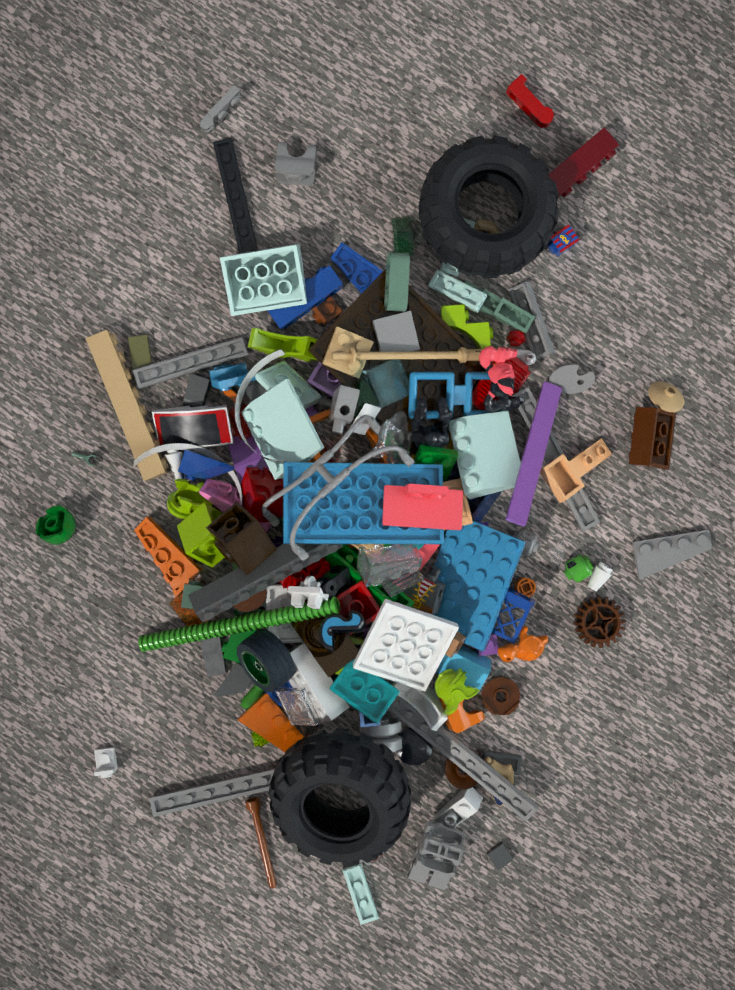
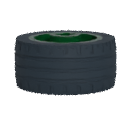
(266, 660)

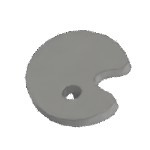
(567, 377)

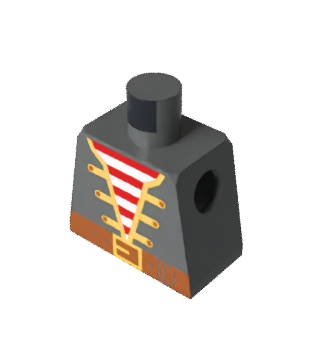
(428, 592)

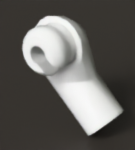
(526, 356)

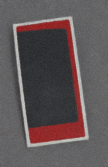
(193, 425)

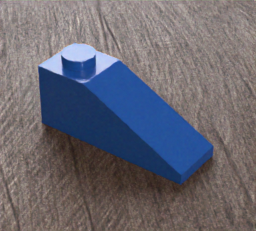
(201, 467)

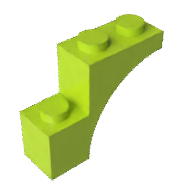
(456, 318)
(291, 345)

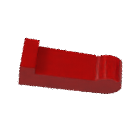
(529, 104)

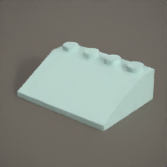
(264, 279)
(282, 427)
(486, 453)

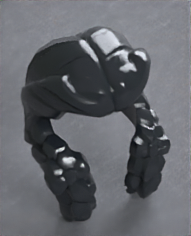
(433, 436)

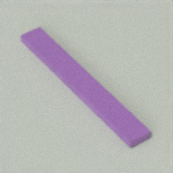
(533, 454)

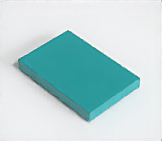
(364, 692)

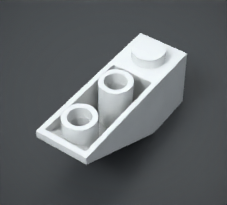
(458, 808)

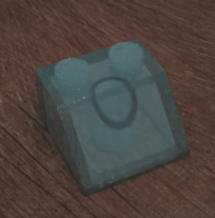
(387, 381)

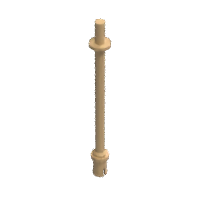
(462, 355)

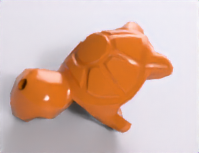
(527, 648)

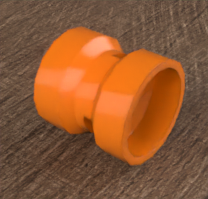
(521, 585)

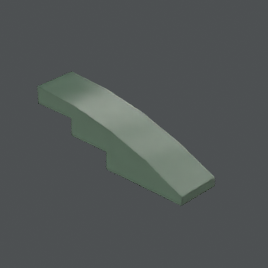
(505, 311)

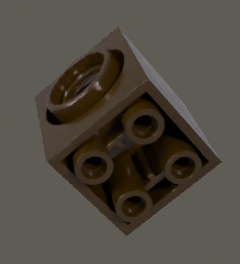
(241, 538)

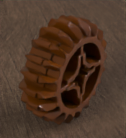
(607, 619)

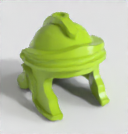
(185, 499)
(452, 689)

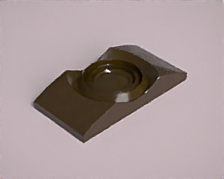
(330, 662)

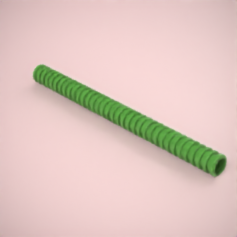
(235, 625)

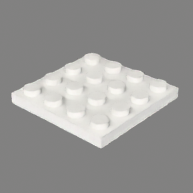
(405, 645)

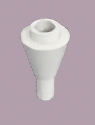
(174, 459)

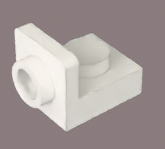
(105, 762)

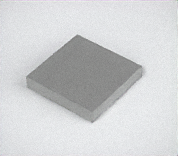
(396, 333)

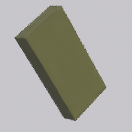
(140, 351)

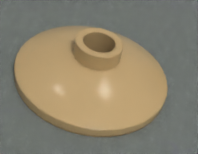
(666, 396)

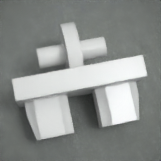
(308, 590)

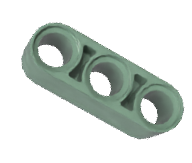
(397, 281)

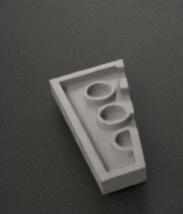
(662, 552)

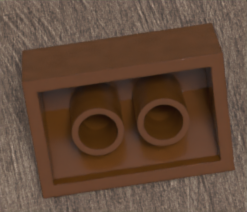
(652, 438)

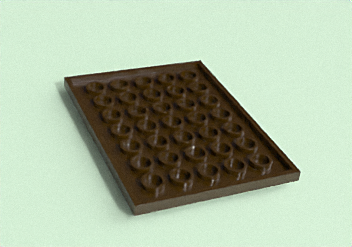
(432, 335)

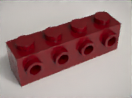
(583, 161)

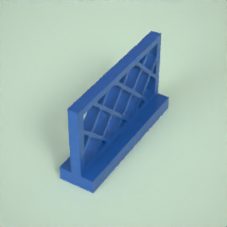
(520, 601)

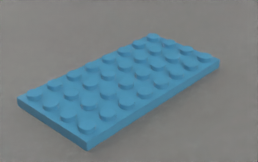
(355, 506)

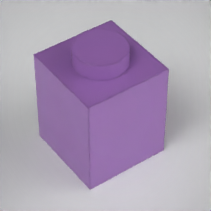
(492, 647)

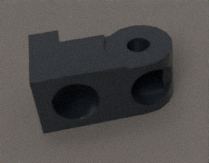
(335, 579)

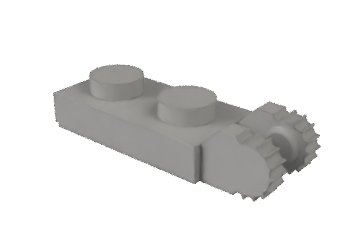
(219, 111)

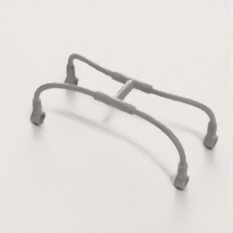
(332, 481)

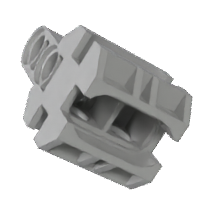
(436, 855)

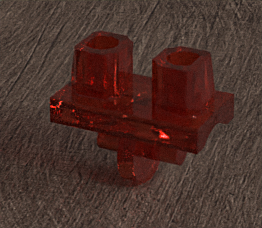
(235, 432)

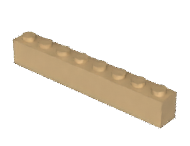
(126, 403)

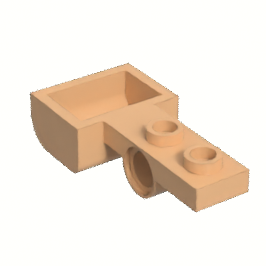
(564, 475)

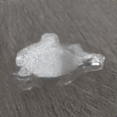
(395, 433)

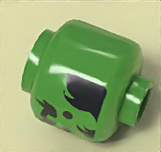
(578, 568)

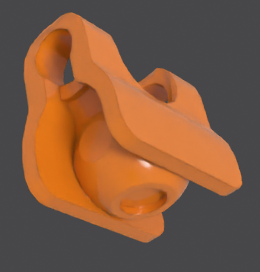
(462, 720)

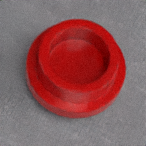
(515, 338)

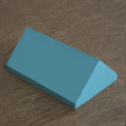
(468, 660)

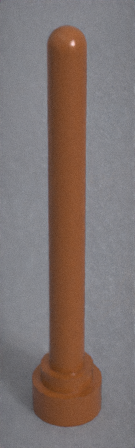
(253, 806)

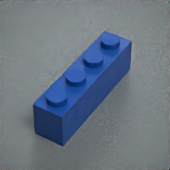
(318, 289)

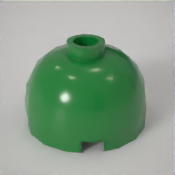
(56, 525)

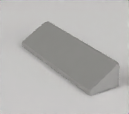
(537, 334)

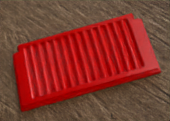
(482, 388)

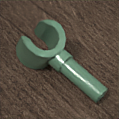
(84, 457)

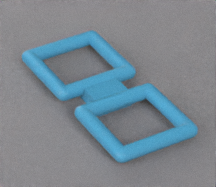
(454, 393)

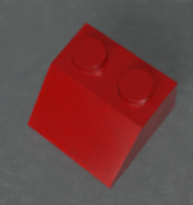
(358, 599)

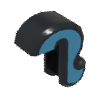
(338, 624)

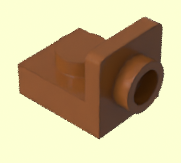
(326, 311)

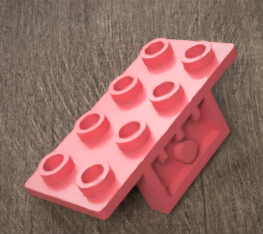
(422, 507)

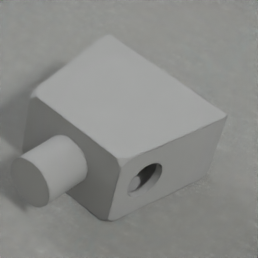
(343, 400)

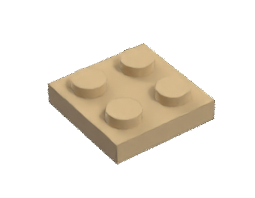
(341, 342)

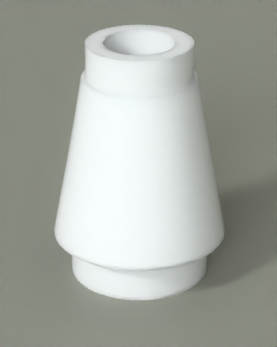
(599, 576)

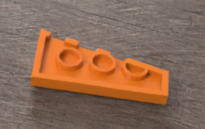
(168, 555)
(270, 723)

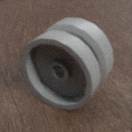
(385, 733)

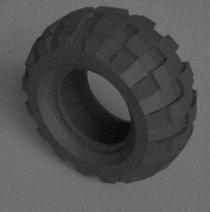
(495, 162)
(331, 831)

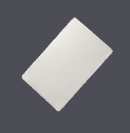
(366, 410)

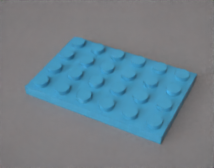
(476, 574)

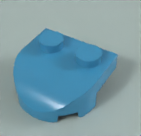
(228, 375)

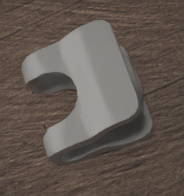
(295, 169)

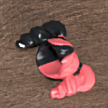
(501, 379)

